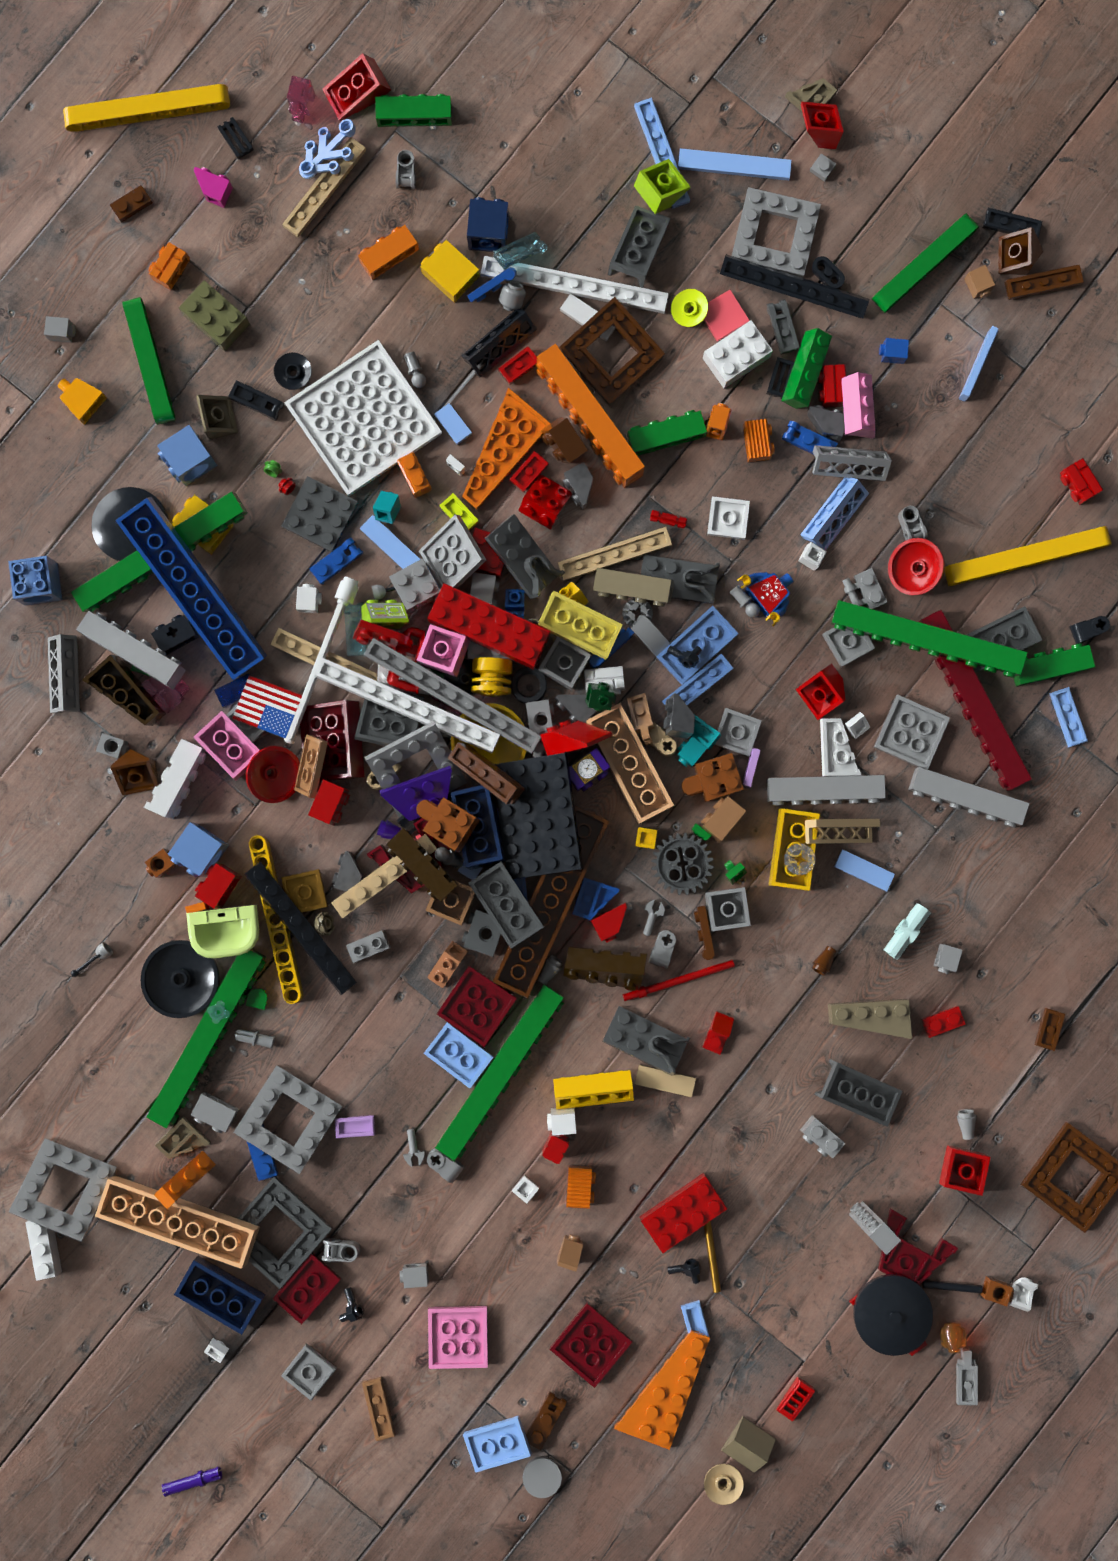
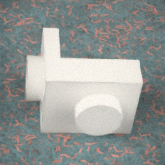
(1023, 1293)

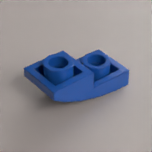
(515, 602)

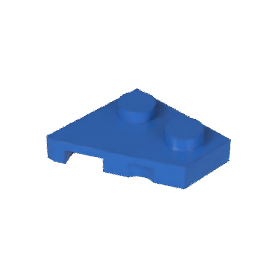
(593, 898)

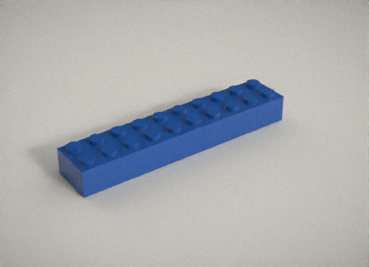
(191, 587)

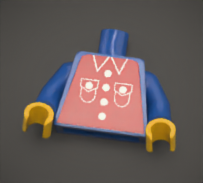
(768, 593)

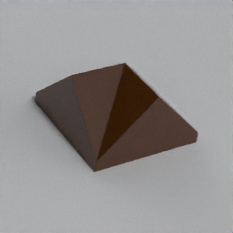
(1018, 252)
(135, 773)

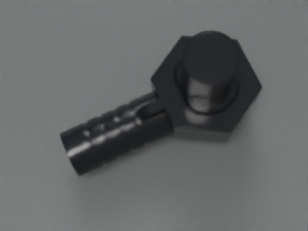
(688, 658)
(690, 1268)
(353, 1311)

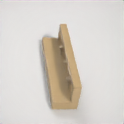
(850, 824)

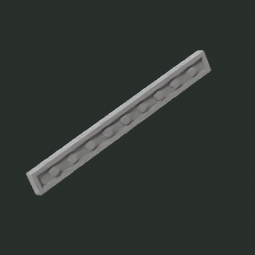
(452, 695)

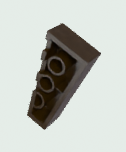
(124, 689)

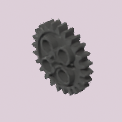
(699, 861)

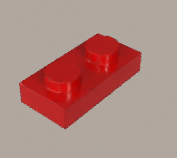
(518, 365)
(529, 471)
(943, 1021)

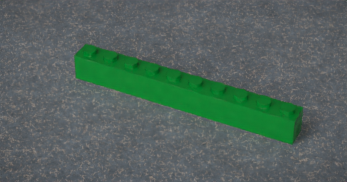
(135, 569)
(928, 638)
(204, 1040)
(499, 1072)

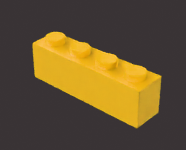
(593, 1089)

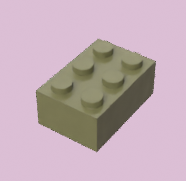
(214, 315)

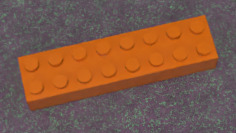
(590, 416)

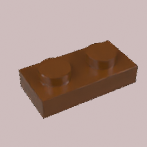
(131, 203)
(1049, 1029)

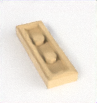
(660, 1080)

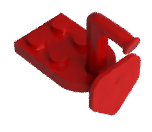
(397, 641)

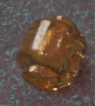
(953, 1337)

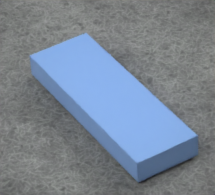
(1068, 717)
(864, 870)

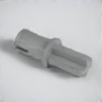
(254, 1038)

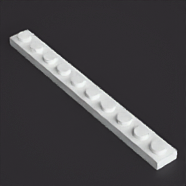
(580, 285)
(407, 705)

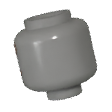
(512, 295)

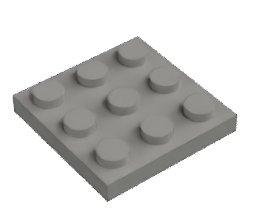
(452, 553)
(911, 732)

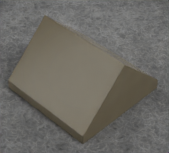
(216, 416)
(749, 1445)

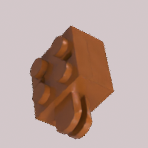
(714, 778)
(448, 823)

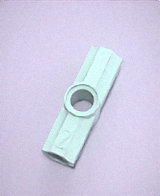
(907, 931)

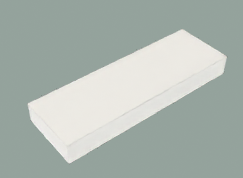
(582, 313)

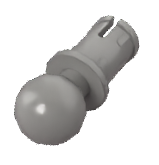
(418, 379)
(751, 609)
(448, 857)

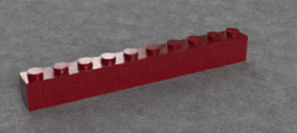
(981, 714)

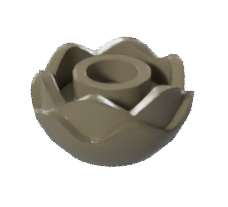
(324, 923)

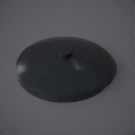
(106, 530)
(179, 980)
(893, 1314)

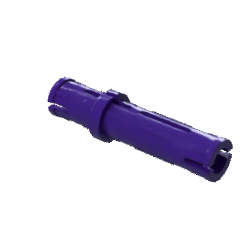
(192, 1481)

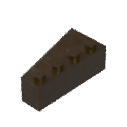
(422, 864)
(605, 967)

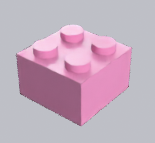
(443, 650)

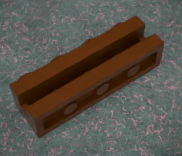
(486, 773)

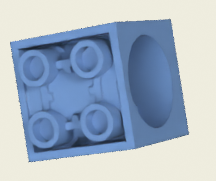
(186, 456)
(35, 580)
(197, 850)

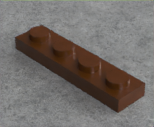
(1044, 282)

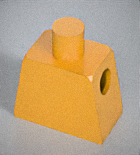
(81, 398)

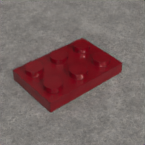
(306, 1288)

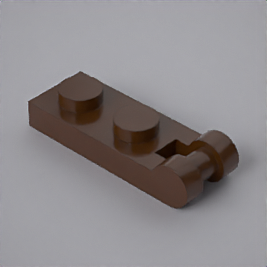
(704, 932)
(545, 1421)

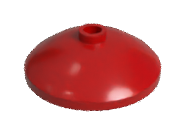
(905, 562)
(281, 781)

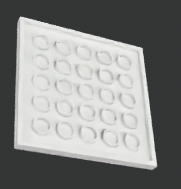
(363, 418)

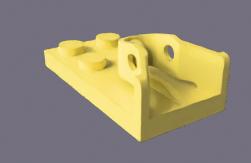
(579, 625)

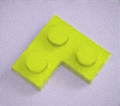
(453, 506)

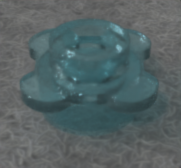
(212, 1011)

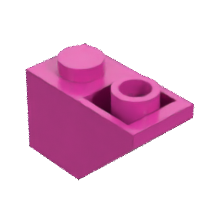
(214, 187)

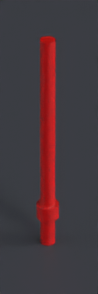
(643, 991)

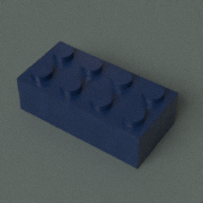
(485, 842)
(219, 1294)

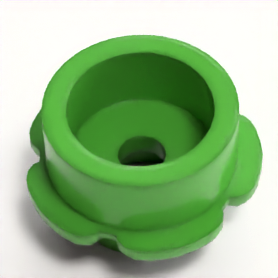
(272, 468)

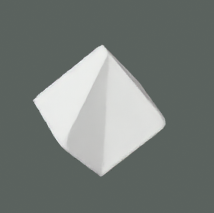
(812, 556)

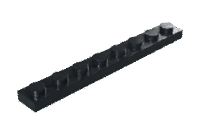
(794, 286)
(300, 928)

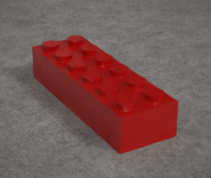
(489, 626)

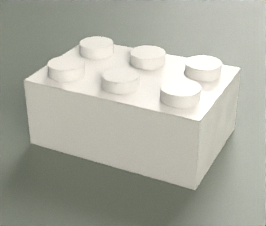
(737, 354)

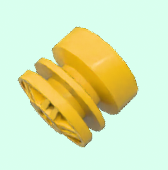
(491, 676)

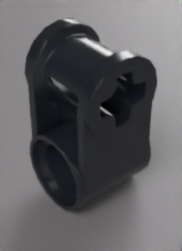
(1087, 629)

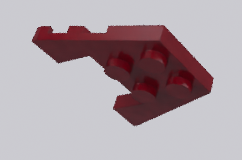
(407, 880)
(908, 1259)

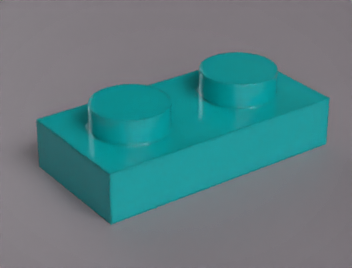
(705, 733)

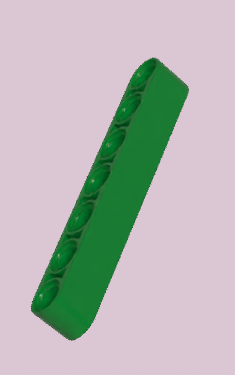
(925, 263)
(148, 360)

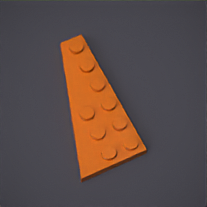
(509, 440)
(662, 1402)

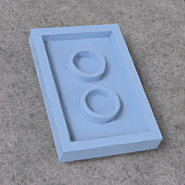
(458, 1055)
(497, 1444)

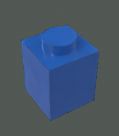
(894, 350)

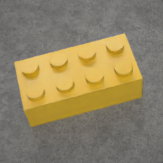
(790, 831)

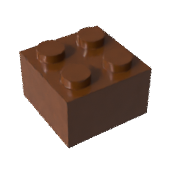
(563, 440)

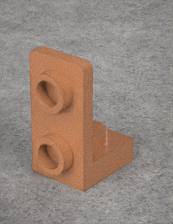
(447, 964)

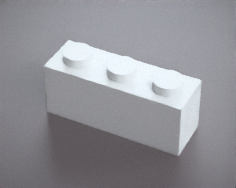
(561, 1121)
(43, 1251)

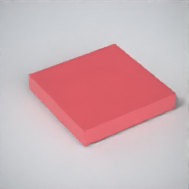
(724, 315)

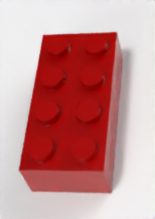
(683, 1213)

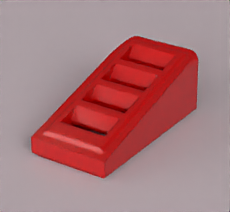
(801, 1403)

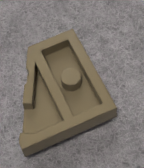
(818, 92)
(181, 1139)

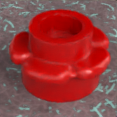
(286, 486)

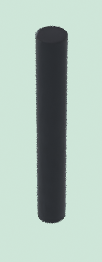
(952, 1286)

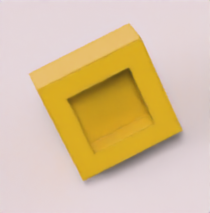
(646, 838)

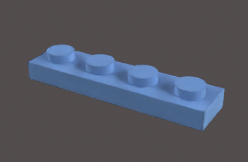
(703, 680)

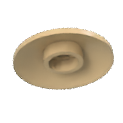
(725, 1493)

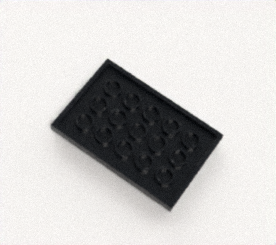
(542, 824)

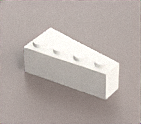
(176, 780)

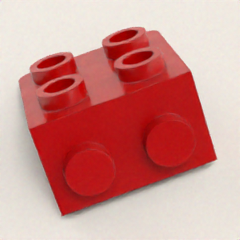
(544, 501)

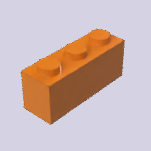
(388, 251)
(184, 1179)

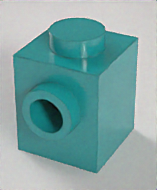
(387, 507)
(690, 752)

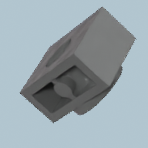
(474, 940)

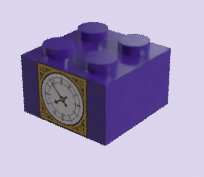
(587, 770)

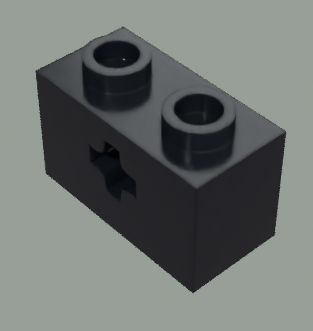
(184, 634)

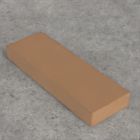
(378, 1409)

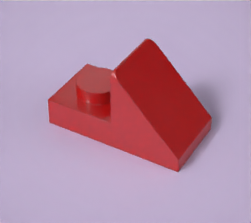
(718, 1033)

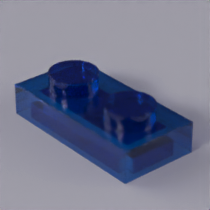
(231, 691)

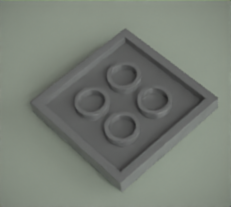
(319, 514)
(383, 725)

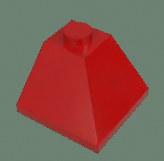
(823, 124)
(823, 691)

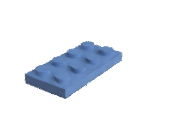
(708, 632)

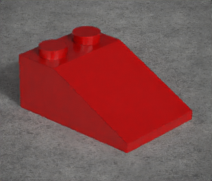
(356, 87)
(572, 736)

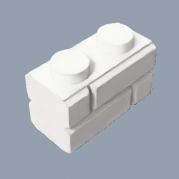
(609, 675)

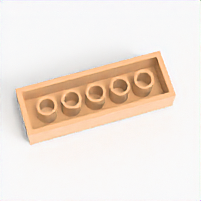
(631, 765)

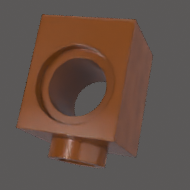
(151, 864)
(989, 1287)

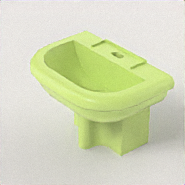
(226, 935)

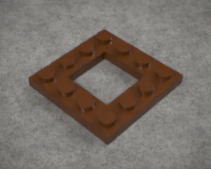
(576, 350)
(1039, 1177)

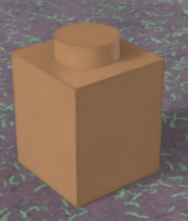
(979, 282)

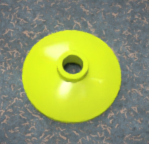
(685, 300)

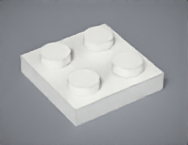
(728, 518)

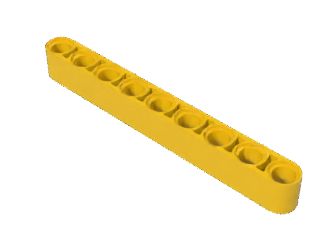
(146, 107)
(1027, 556)
(286, 946)

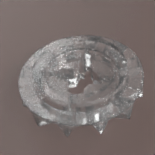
(807, 854)

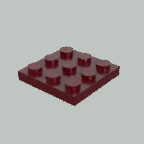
(476, 1006)
(590, 1345)

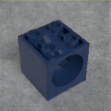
(487, 224)

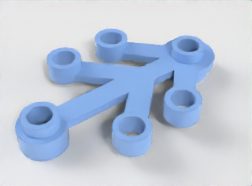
(311, 166)

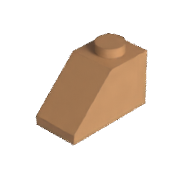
(570, 1252)

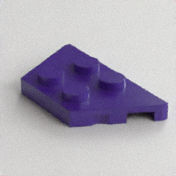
(408, 794)

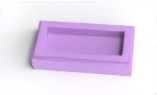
(750, 769)
(355, 1126)

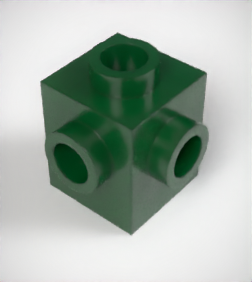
(600, 696)

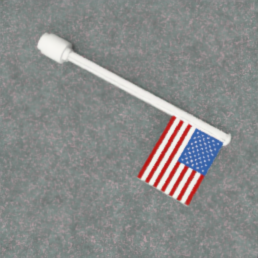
(280, 709)

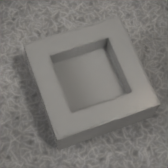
(822, 167)

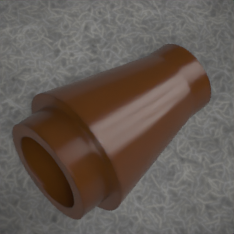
(824, 961)

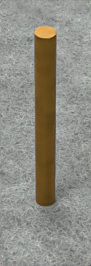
(712, 1257)

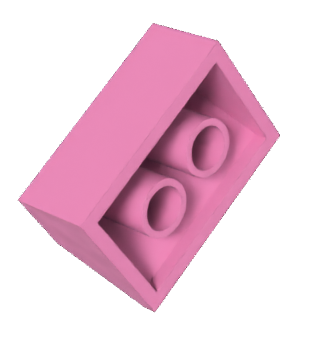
(858, 405)
(227, 745)

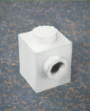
(308, 599)

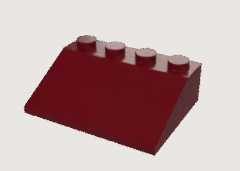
(337, 725)

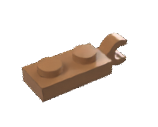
(641, 716)

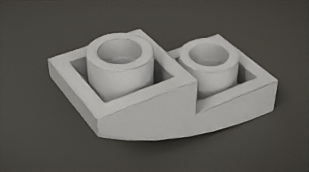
(650, 636)

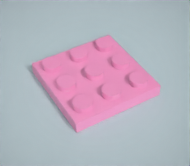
(457, 1337)

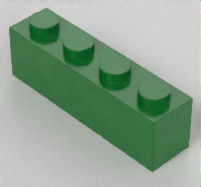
(413, 110)
(806, 368)
(667, 433)
(1057, 664)

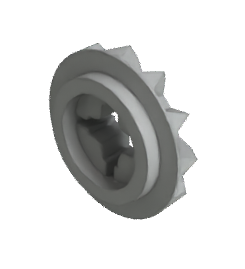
(631, 605)

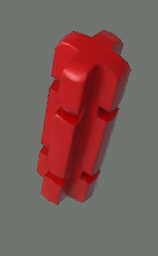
(668, 519)

